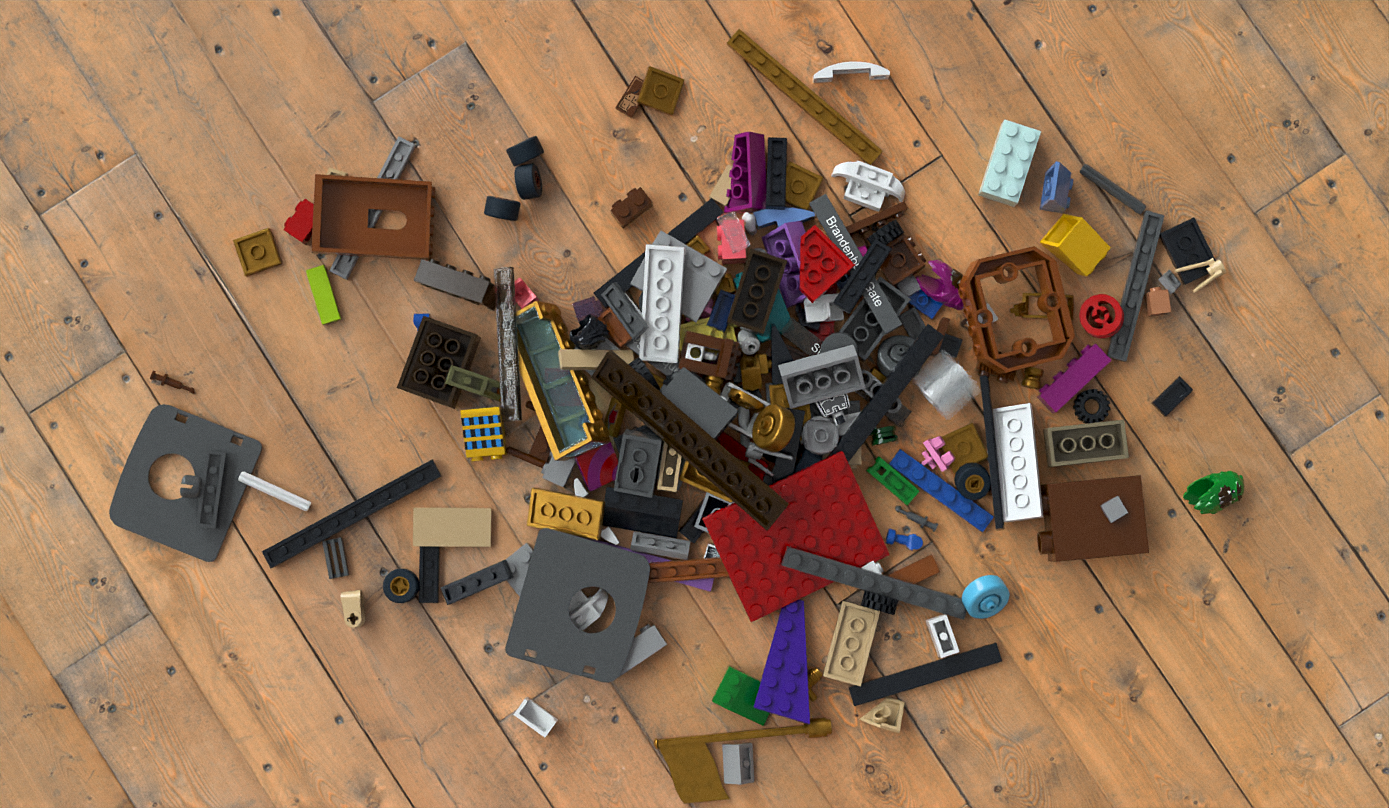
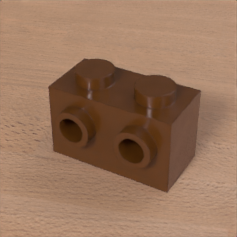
(631, 207)

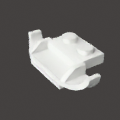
(868, 184)
(586, 610)

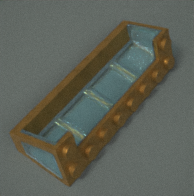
(558, 396)

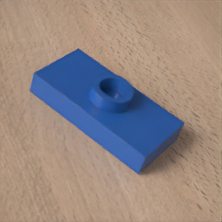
(925, 304)

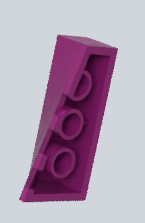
(747, 174)

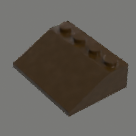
(430, 359)

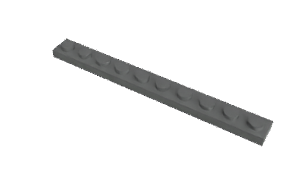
(874, 582)

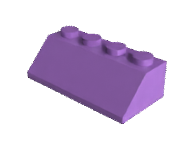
(785, 244)

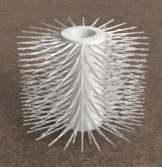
(947, 384)

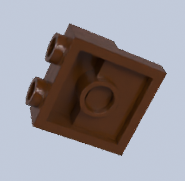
(902, 260)

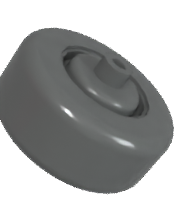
(891, 352)

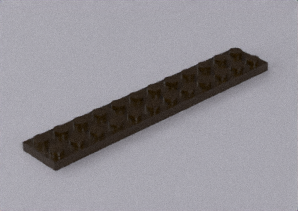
(689, 440)

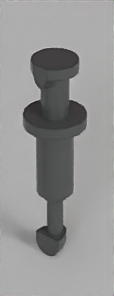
(918, 519)

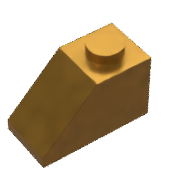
(750, 371)

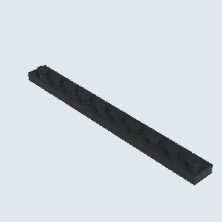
(888, 392)
(351, 514)

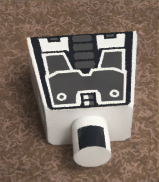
(834, 406)

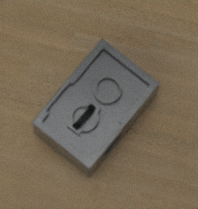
(638, 463)

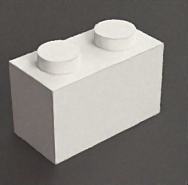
(942, 636)

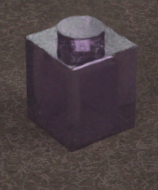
(586, 307)

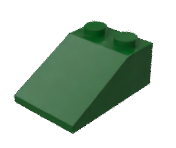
(738, 694)

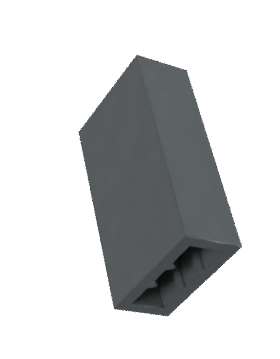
(699, 402)

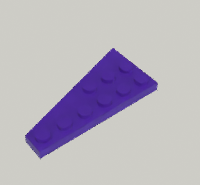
(785, 675)

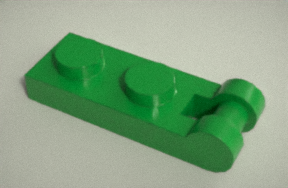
(893, 481)

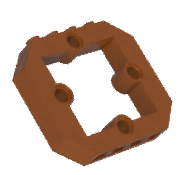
(982, 333)

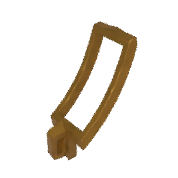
(1024, 305)

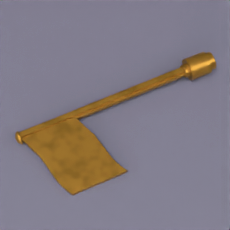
(695, 769)

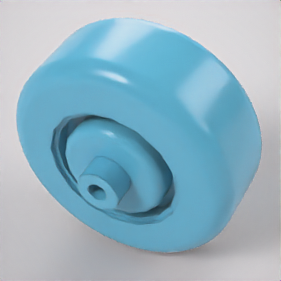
(985, 596)

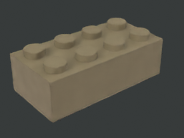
(1085, 443)

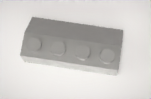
(822, 376)

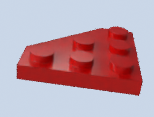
(820, 264)

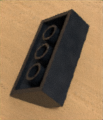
(642, 514)

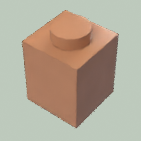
(1157, 302)

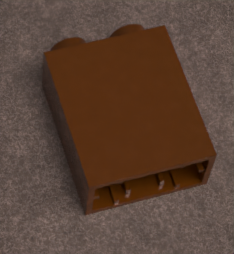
(1079, 527)

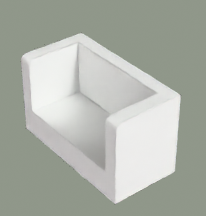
(535, 717)

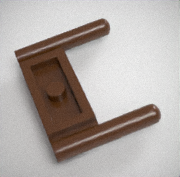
(539, 451)

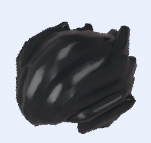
(590, 333)

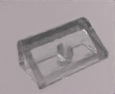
(733, 232)

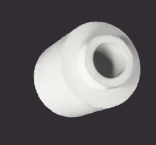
(748, 342)

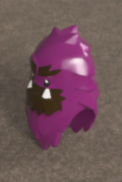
(944, 289)

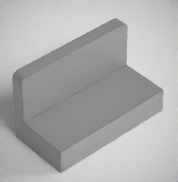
(738, 763)

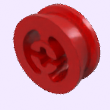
(1095, 303)

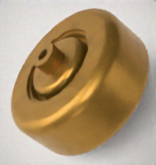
(773, 428)

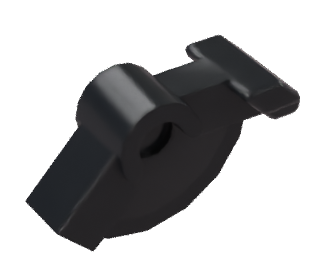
(800, 313)

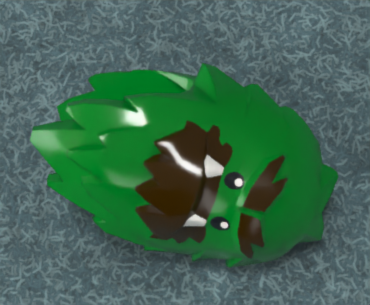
(1215, 491)

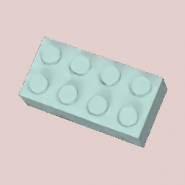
(1009, 163)

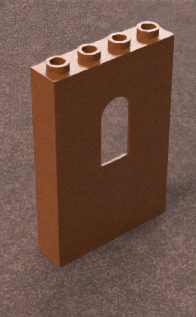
(342, 217)

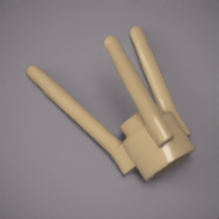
(1215, 270)

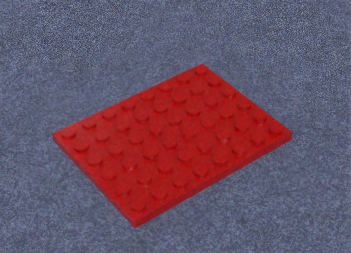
(822, 518)

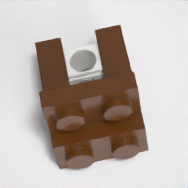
(726, 357)

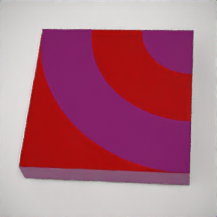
(598, 466)

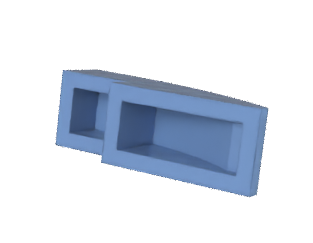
(779, 217)

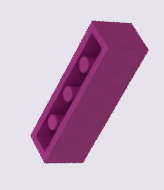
(1074, 378)

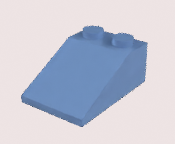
(1056, 188)

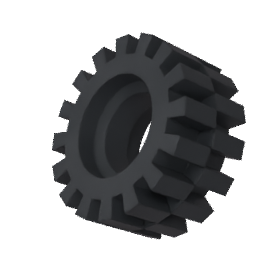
(887, 233)
(1101, 400)
(879, 602)

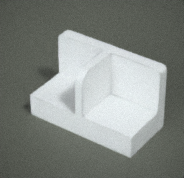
(823, 309)

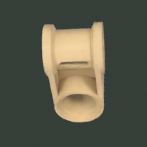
(353, 606)

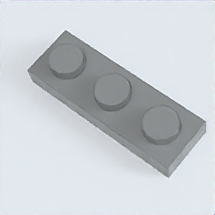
(660, 545)

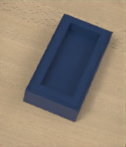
(721, 311)

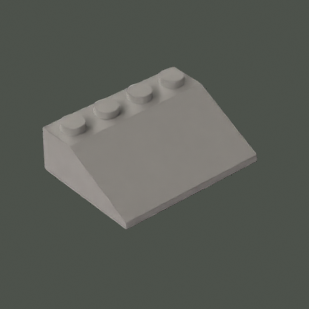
(700, 278)

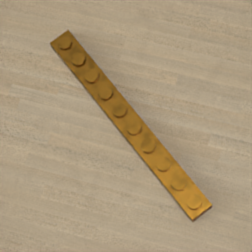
(804, 97)

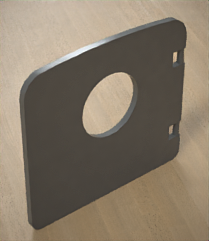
(174, 521)
(542, 621)

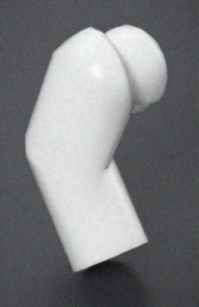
(750, 223)

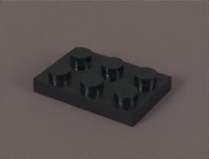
(1187, 247)

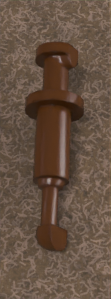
(171, 382)

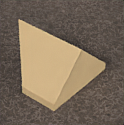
(886, 715)

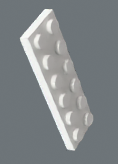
(662, 303)
(1017, 463)

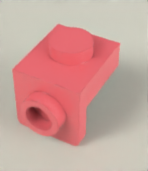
(523, 294)

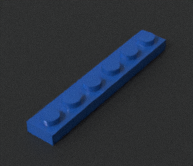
(940, 490)

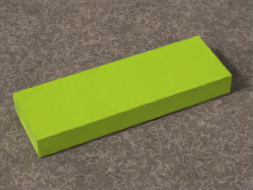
(323, 294)

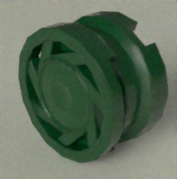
(884, 432)

